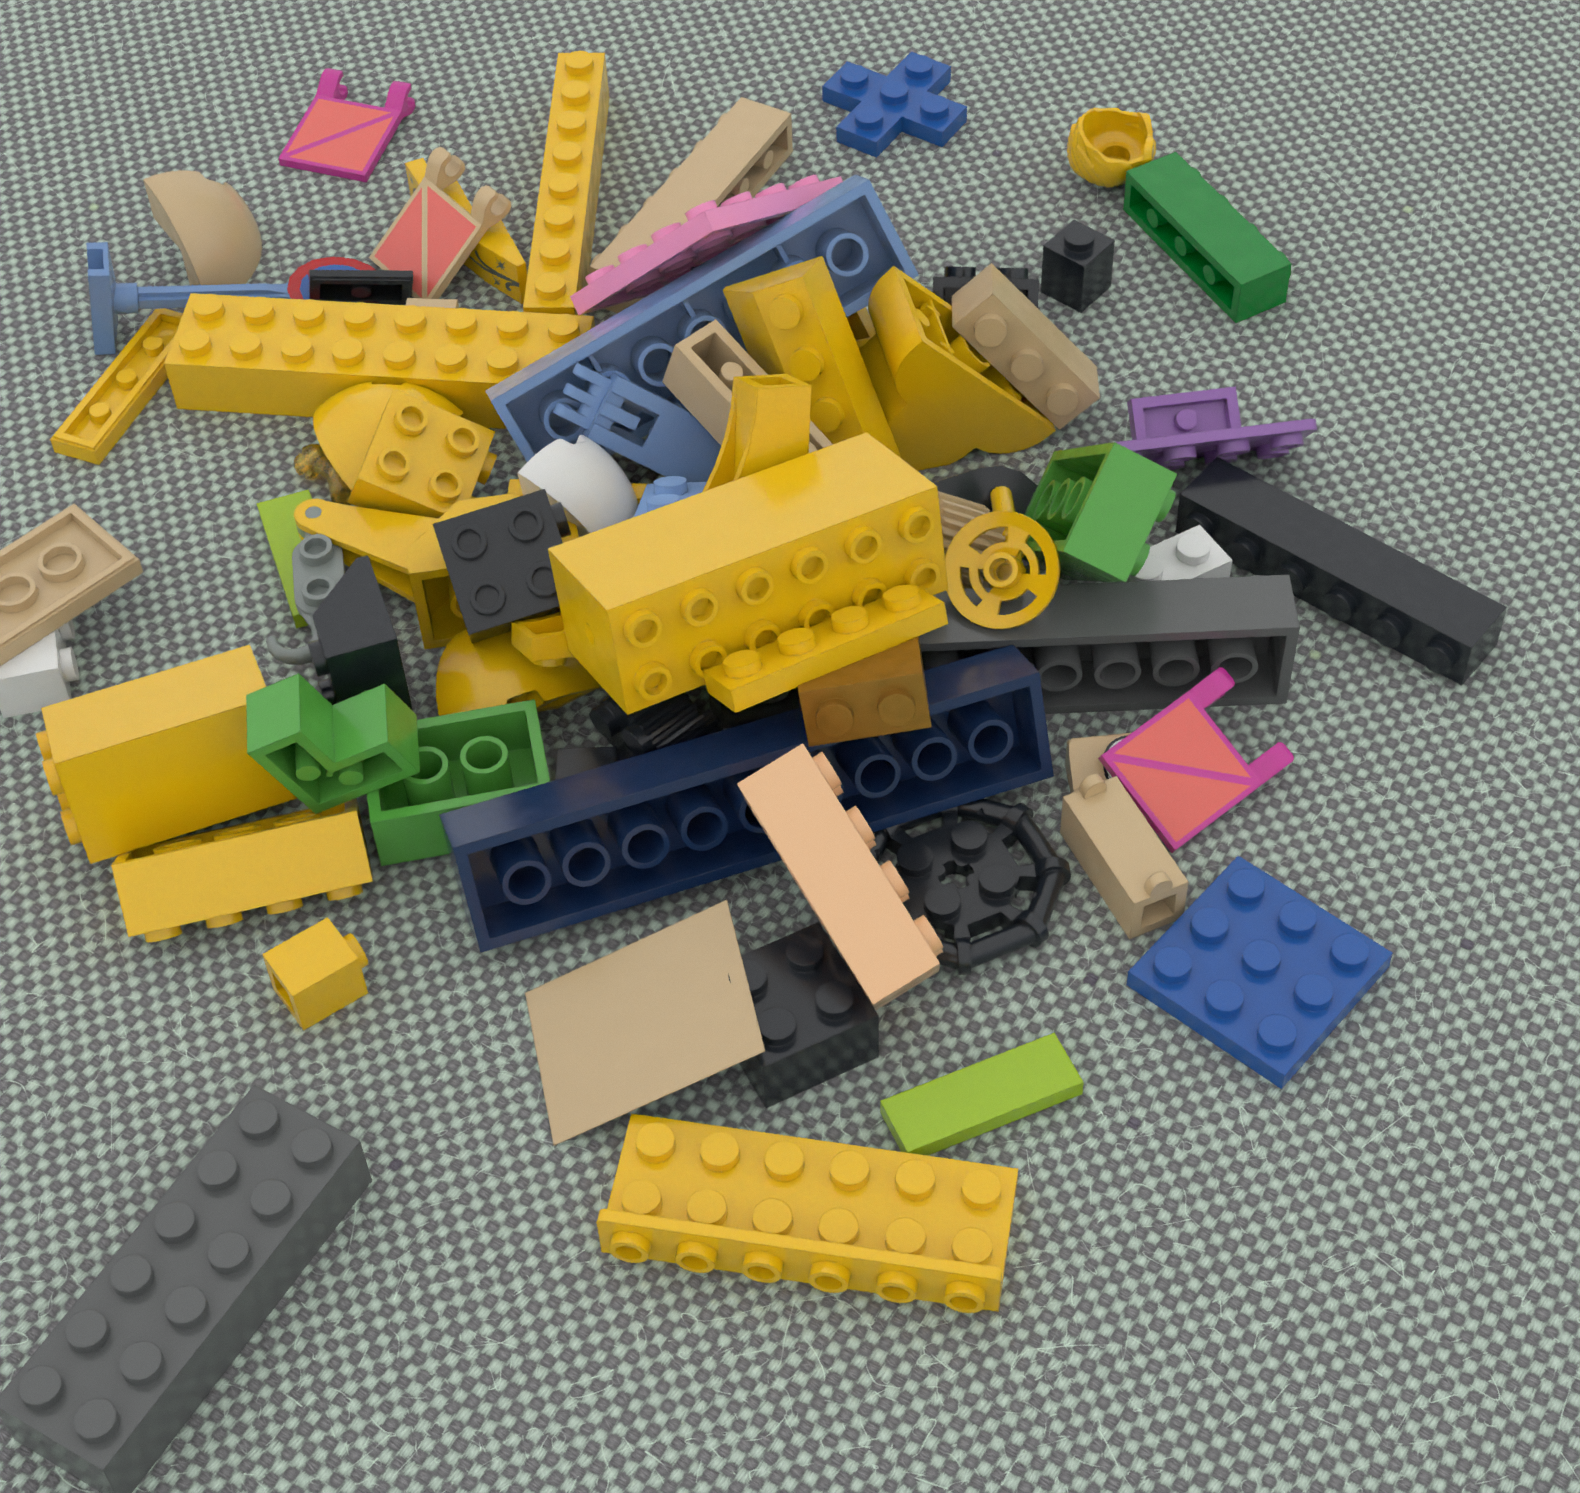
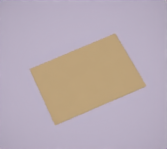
(643, 1022)

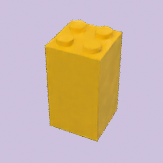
(157, 756)

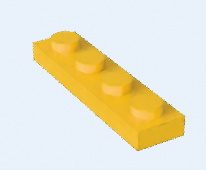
(806, 653)

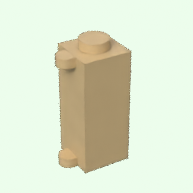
(1122, 856)

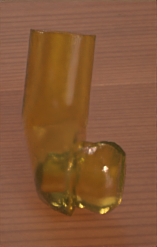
(314, 462)

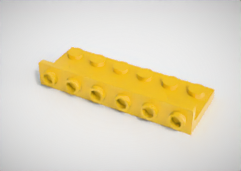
(811, 1213)

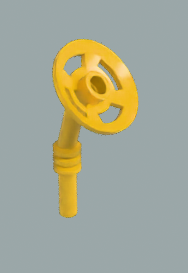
(1002, 565)

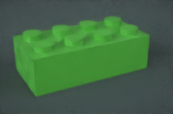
(1100, 510)

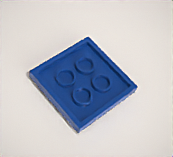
(1259, 971)

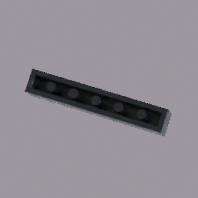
(1344, 571)

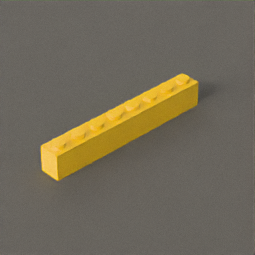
(568, 184)

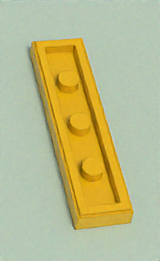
(120, 392)

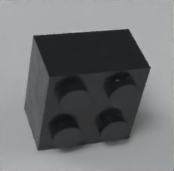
(808, 1015)

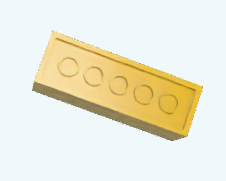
(743, 564)

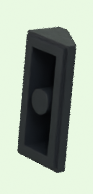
(364, 286)

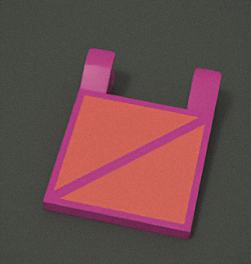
(345, 135)
(1186, 768)

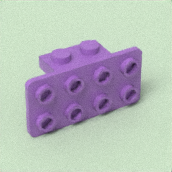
(1207, 426)

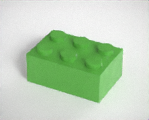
(461, 763)

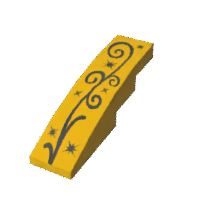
(495, 255)

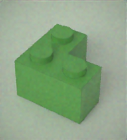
(331, 750)

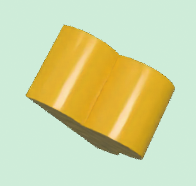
(936, 385)

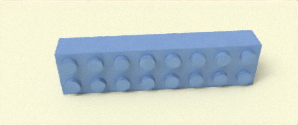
(841, 225)

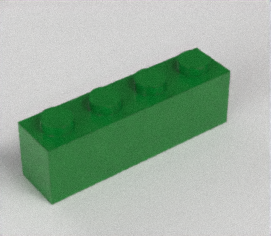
(1207, 237)

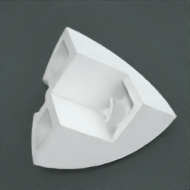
(584, 481)

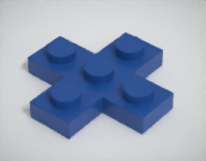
(894, 104)

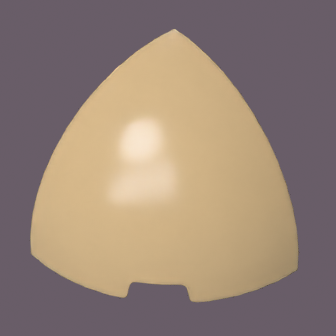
(207, 225)

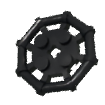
(990, 879)

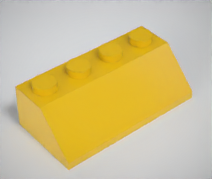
(801, 330)
(242, 869)

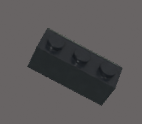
(356, 639)

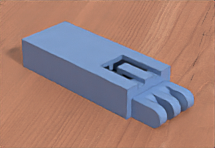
(674, 443)

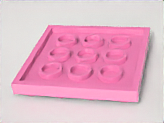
(688, 245)

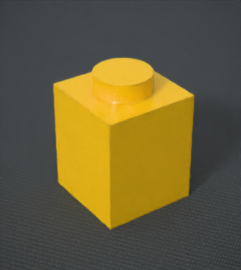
(317, 972)

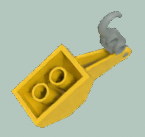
(401, 554)

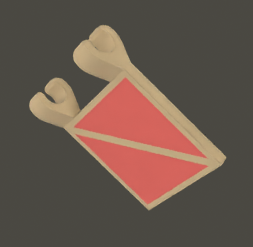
(434, 231)

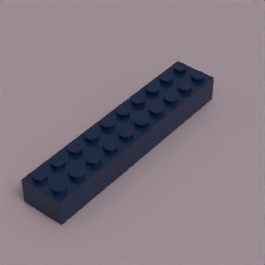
(682, 822)

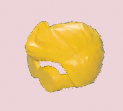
(1108, 144)

